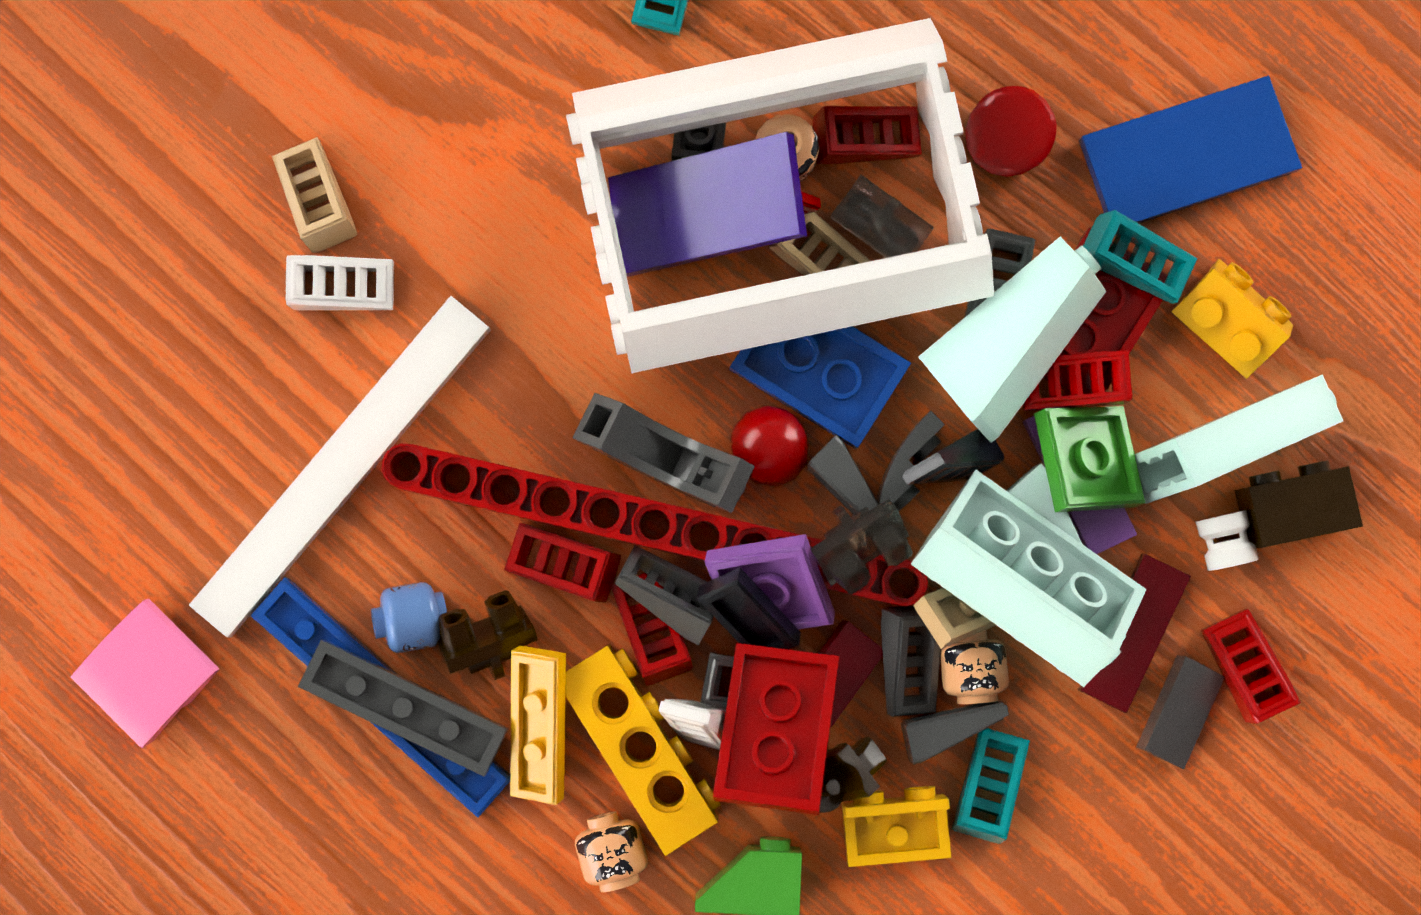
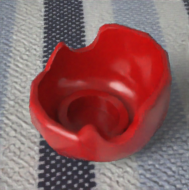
(772, 443)

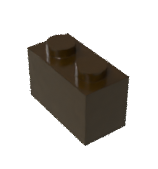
(1301, 506)

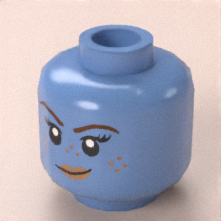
(409, 617)

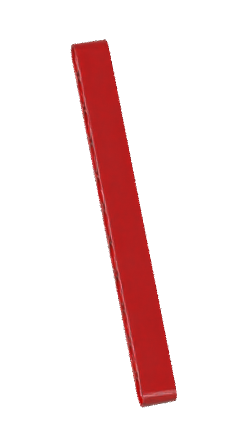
(627, 529)

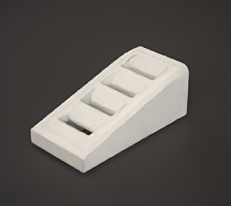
(295, 283)
(695, 721)

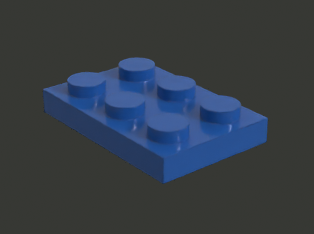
(827, 377)

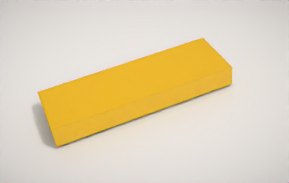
(537, 724)

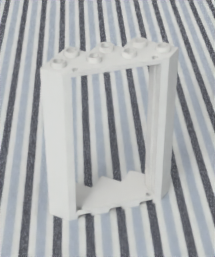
(806, 302)

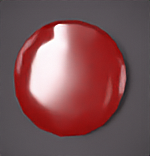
(1010, 131)

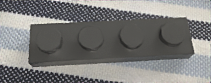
(403, 707)

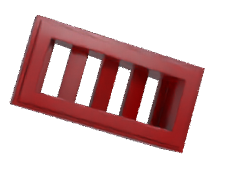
(847, 152)
(1120, 378)
(602, 576)
(660, 669)
(1275, 675)

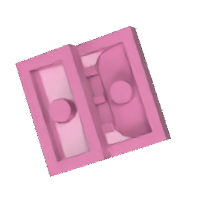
(144, 672)

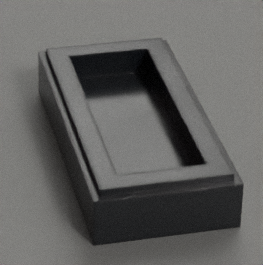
(747, 611)

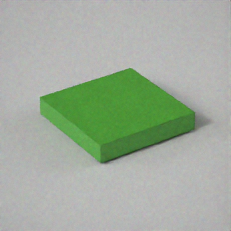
(1089, 458)

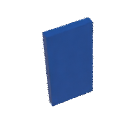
(1191, 152)

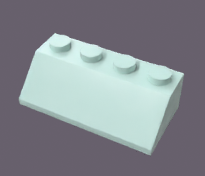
(1030, 578)

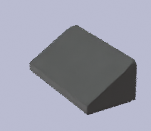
(1180, 711)

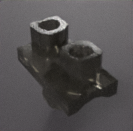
(881, 220)
(859, 541)

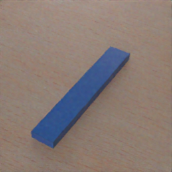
(301, 625)

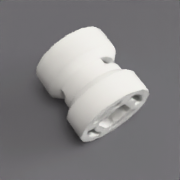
(1231, 551)

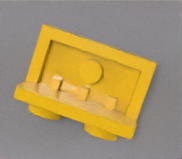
(1235, 317)
(897, 828)

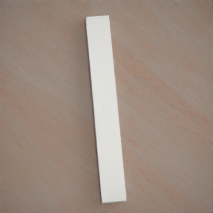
(339, 467)

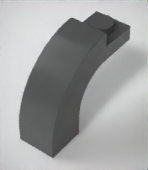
(663, 453)

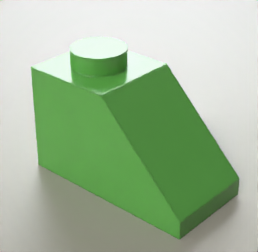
(756, 881)

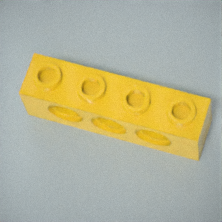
(671, 822)

